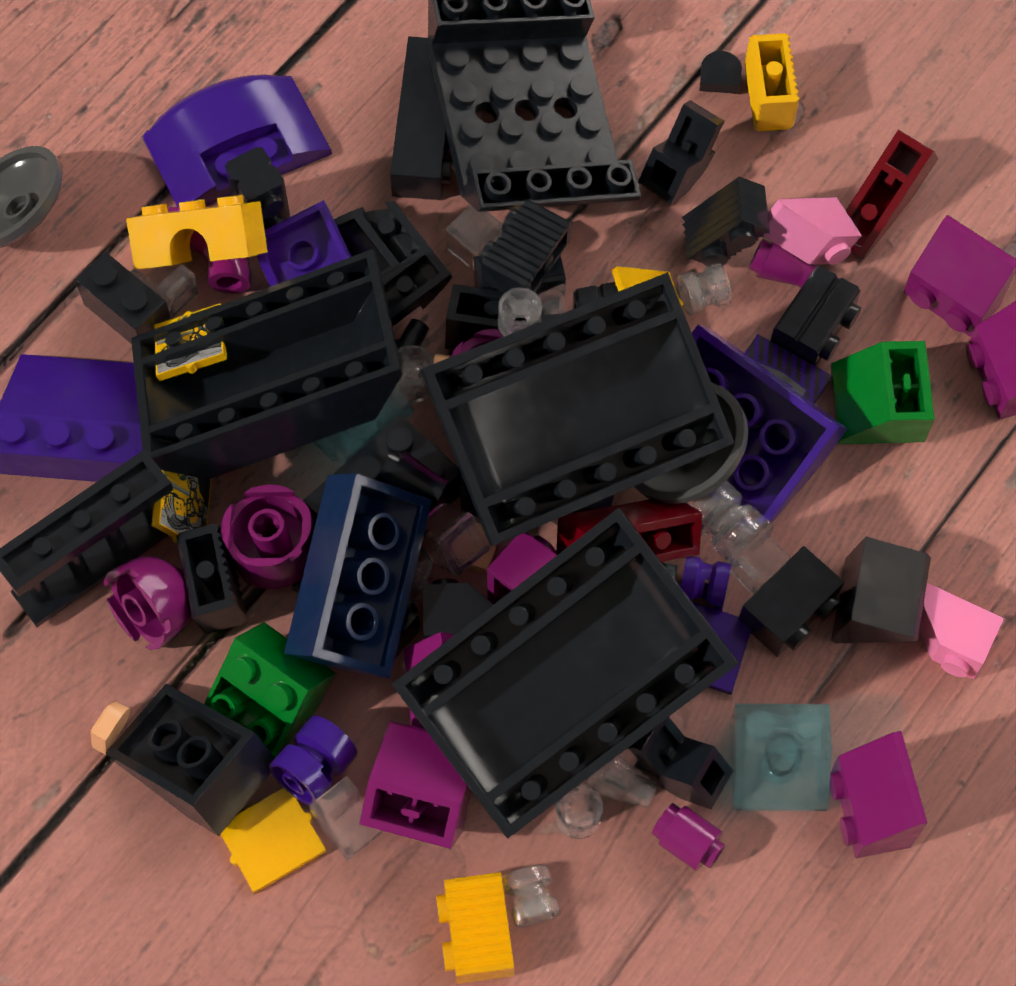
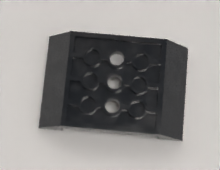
(533, 59)

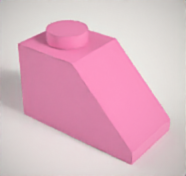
(813, 229)
(957, 632)

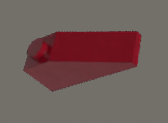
(889, 189)

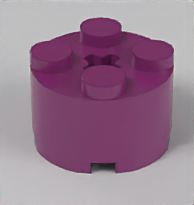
(268, 536)

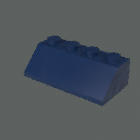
(358, 575)

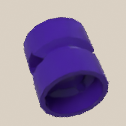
(318, 754)

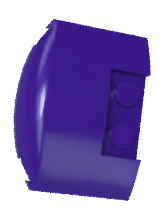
(225, 121)

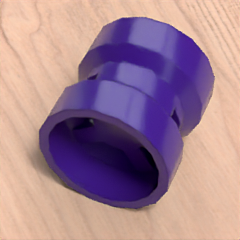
(694, 580)

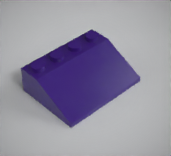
(68, 418)
(771, 466)

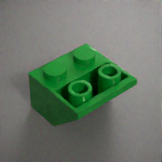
(884, 394)
(268, 688)

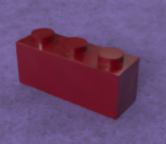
(668, 529)

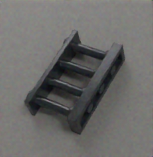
(85, 539)

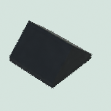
(881, 594)

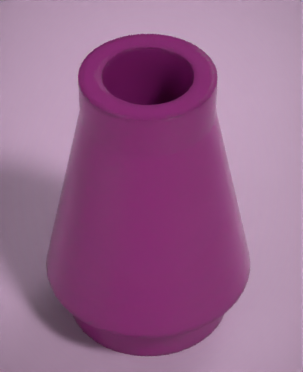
(779, 265)

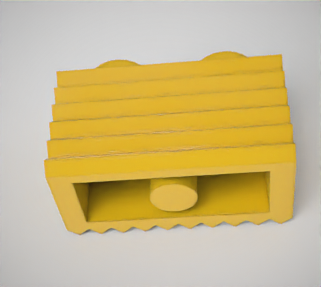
(771, 82)
(478, 928)

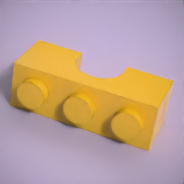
(229, 230)

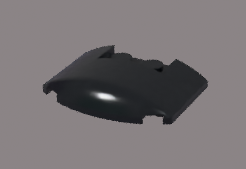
(407, 264)

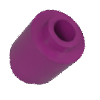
(688, 837)

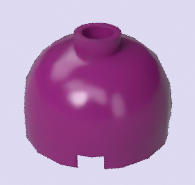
(149, 600)

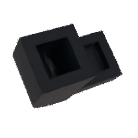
(684, 156)
(682, 764)

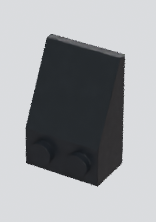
(193, 758)

